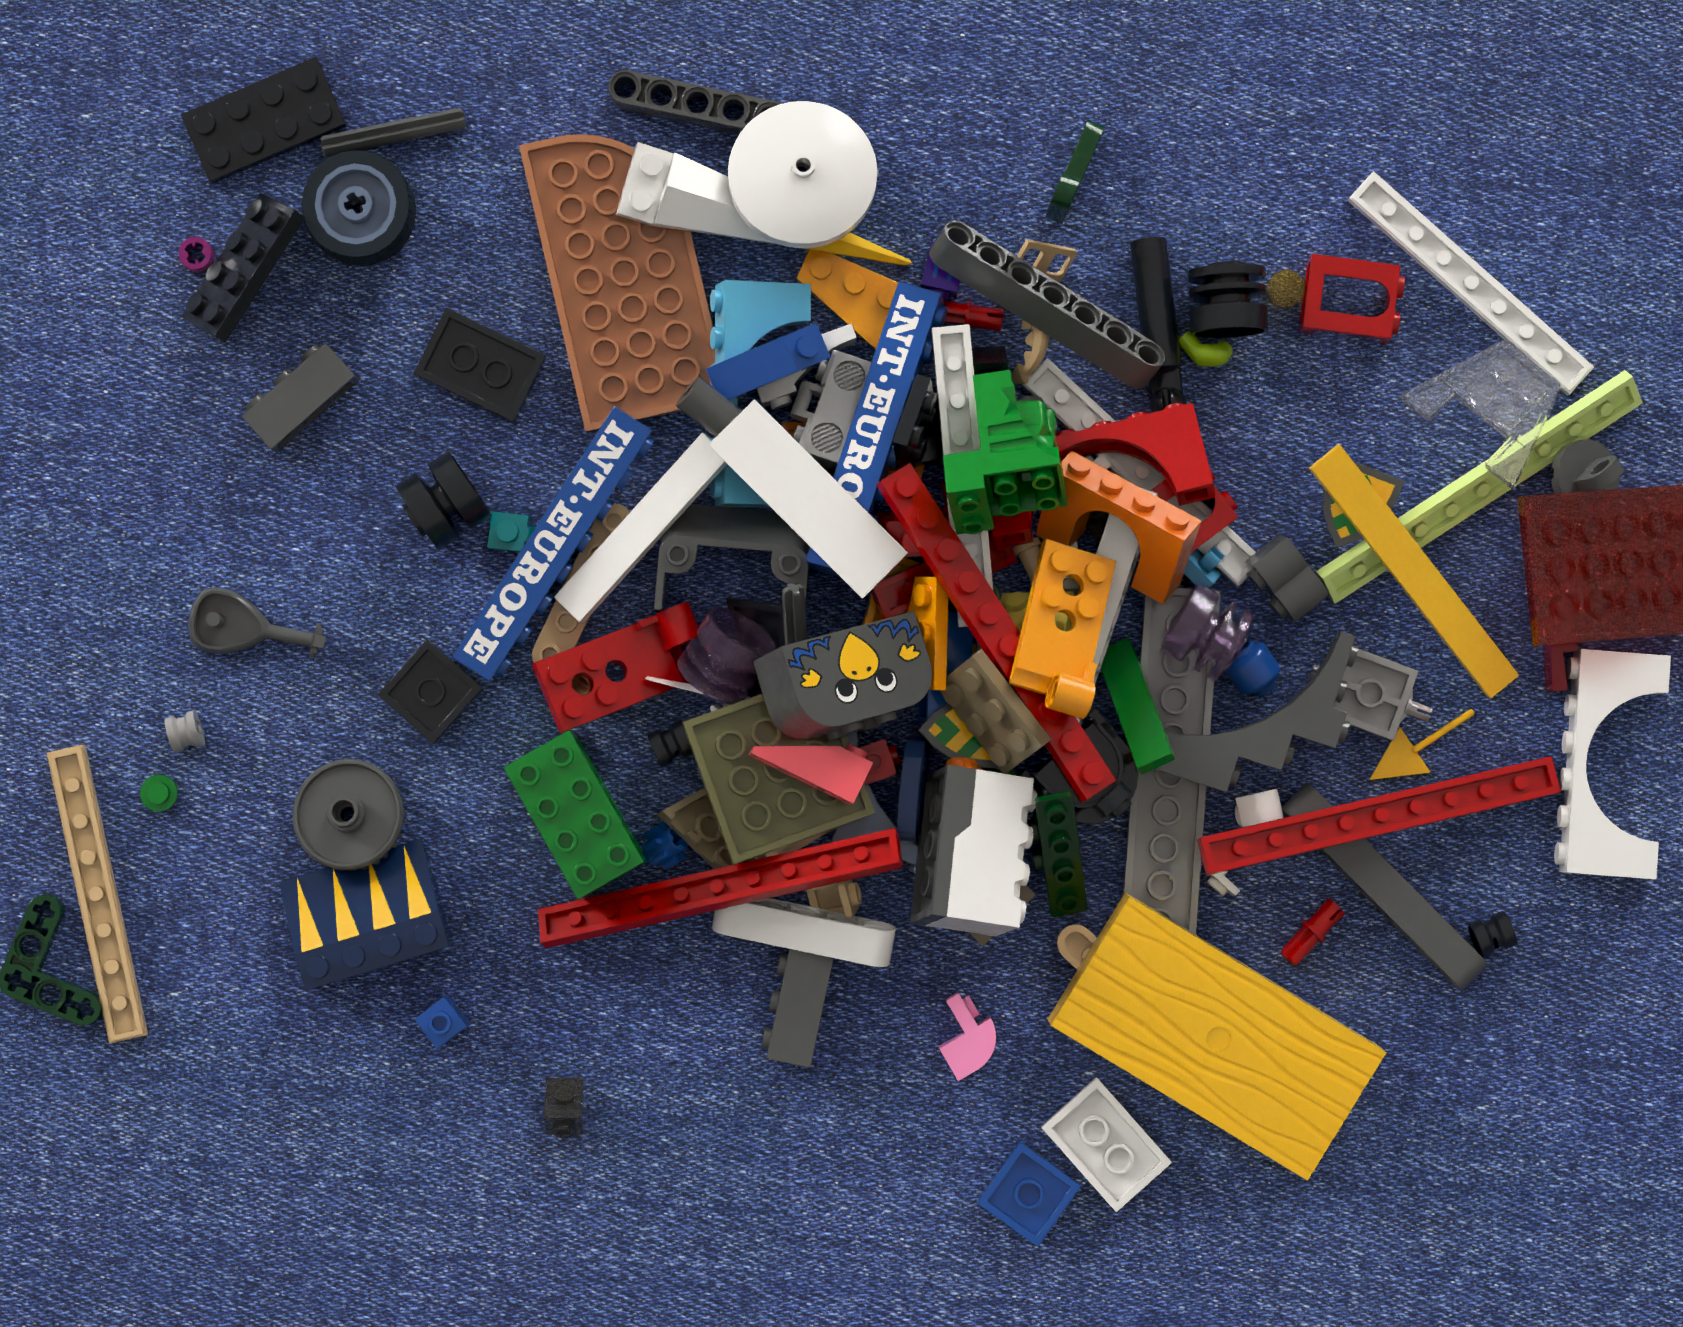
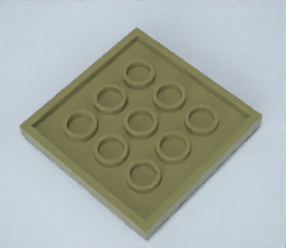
(752, 801)

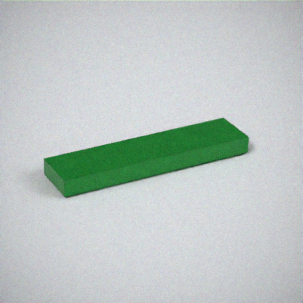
(1136, 707)

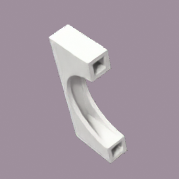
(1588, 838)

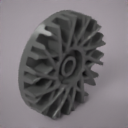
(370, 831)

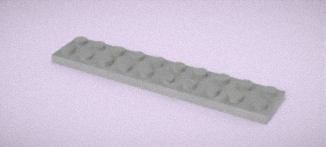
(1167, 809)

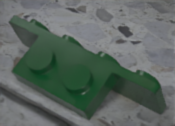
(1058, 853)

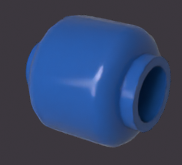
(1254, 669)

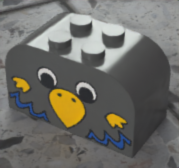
(846, 679)

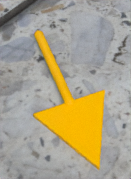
(1403, 758)

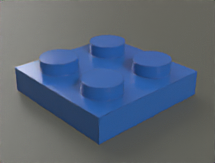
(1028, 1193)

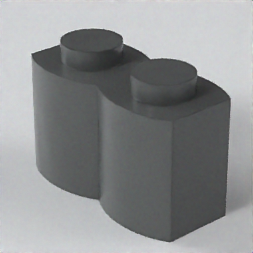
(1286, 578)

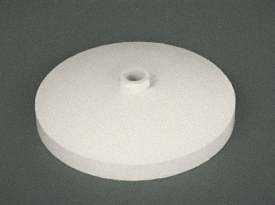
(796, 205)

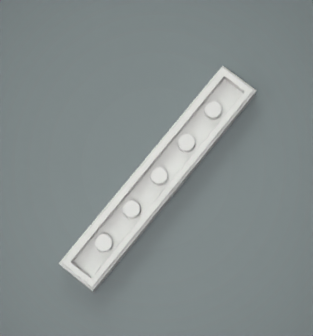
(641, 529)

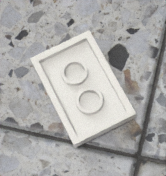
(1106, 1144)

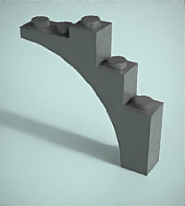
(1308, 715)

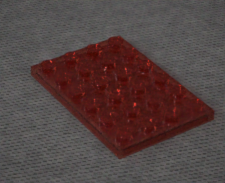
(1603, 564)

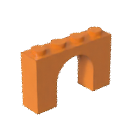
(1161, 529)

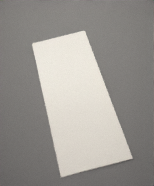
(808, 498)

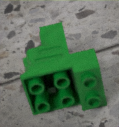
(1017, 459)

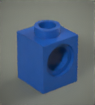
(442, 1021)

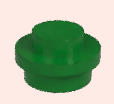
(159, 793)

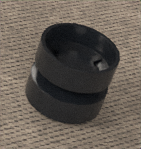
(434, 506)

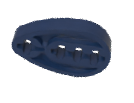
(912, 788)

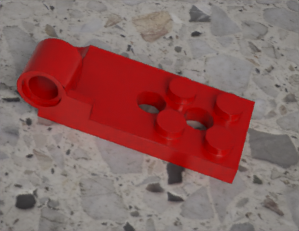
(641, 650)

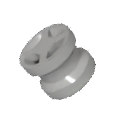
(184, 731)

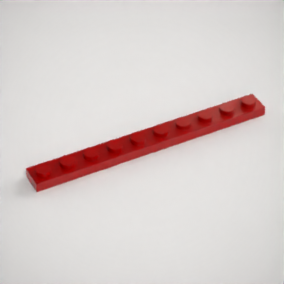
(989, 623)
(1378, 815)
(720, 888)

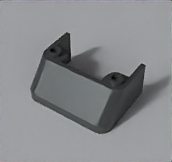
(730, 529)

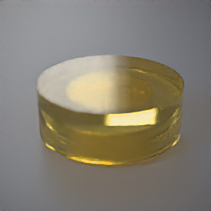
(1285, 288)

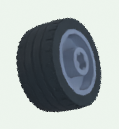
(351, 181)

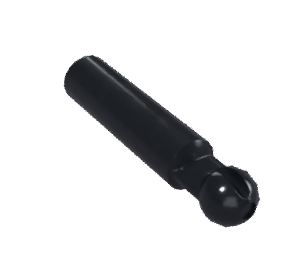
(1158, 317)

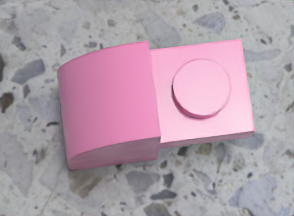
(973, 1046)

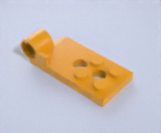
(1057, 660)

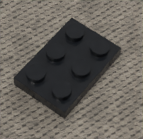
(480, 365)

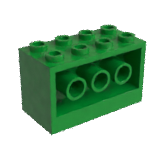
(575, 814)

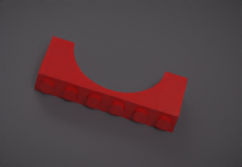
(1162, 439)

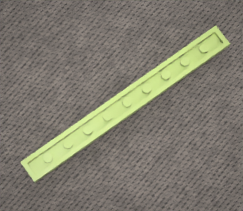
(1482, 487)

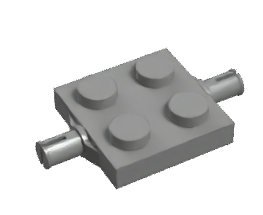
(1378, 695)

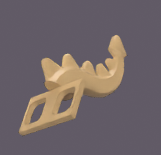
(1036, 338)

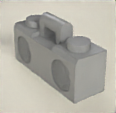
(839, 395)

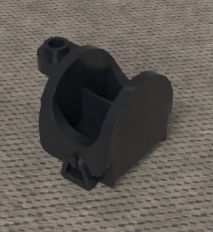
(1117, 756)

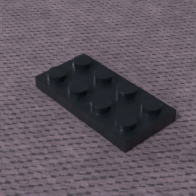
(263, 120)
(242, 267)

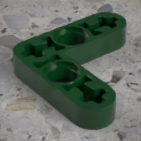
(1074, 172)
(32, 966)

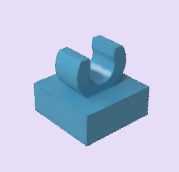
(1202, 568)

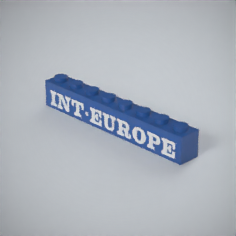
(897, 360)
(552, 544)

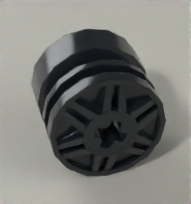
(1227, 295)

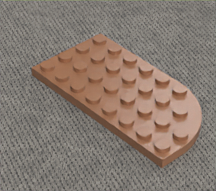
(620, 287)

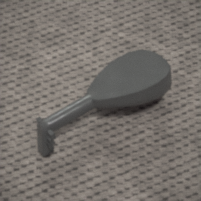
(229, 623)

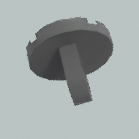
(1585, 467)

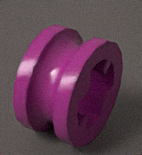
(207, 251)

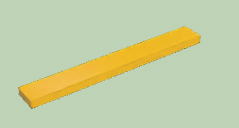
(1413, 571)

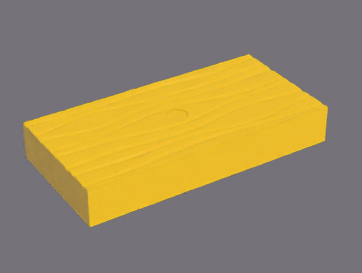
(1216, 1036)

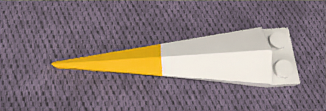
(687, 196)

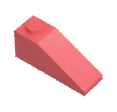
(826, 768)

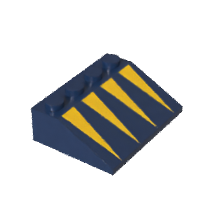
(364, 917)

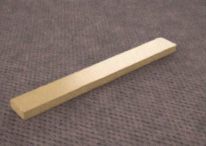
(97, 893)

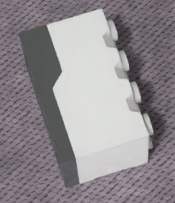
(972, 849)

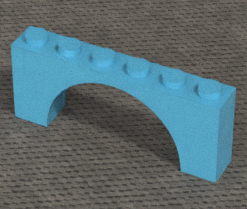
(742, 317)

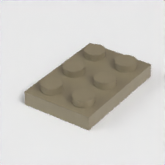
(993, 712)

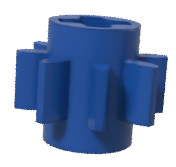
(664, 846)

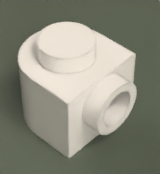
(1258, 808)

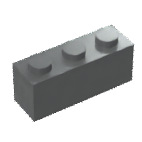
(299, 397)
(797, 1007)

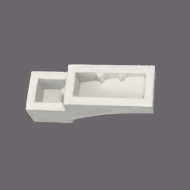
(779, 393)

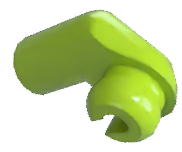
(1205, 354)

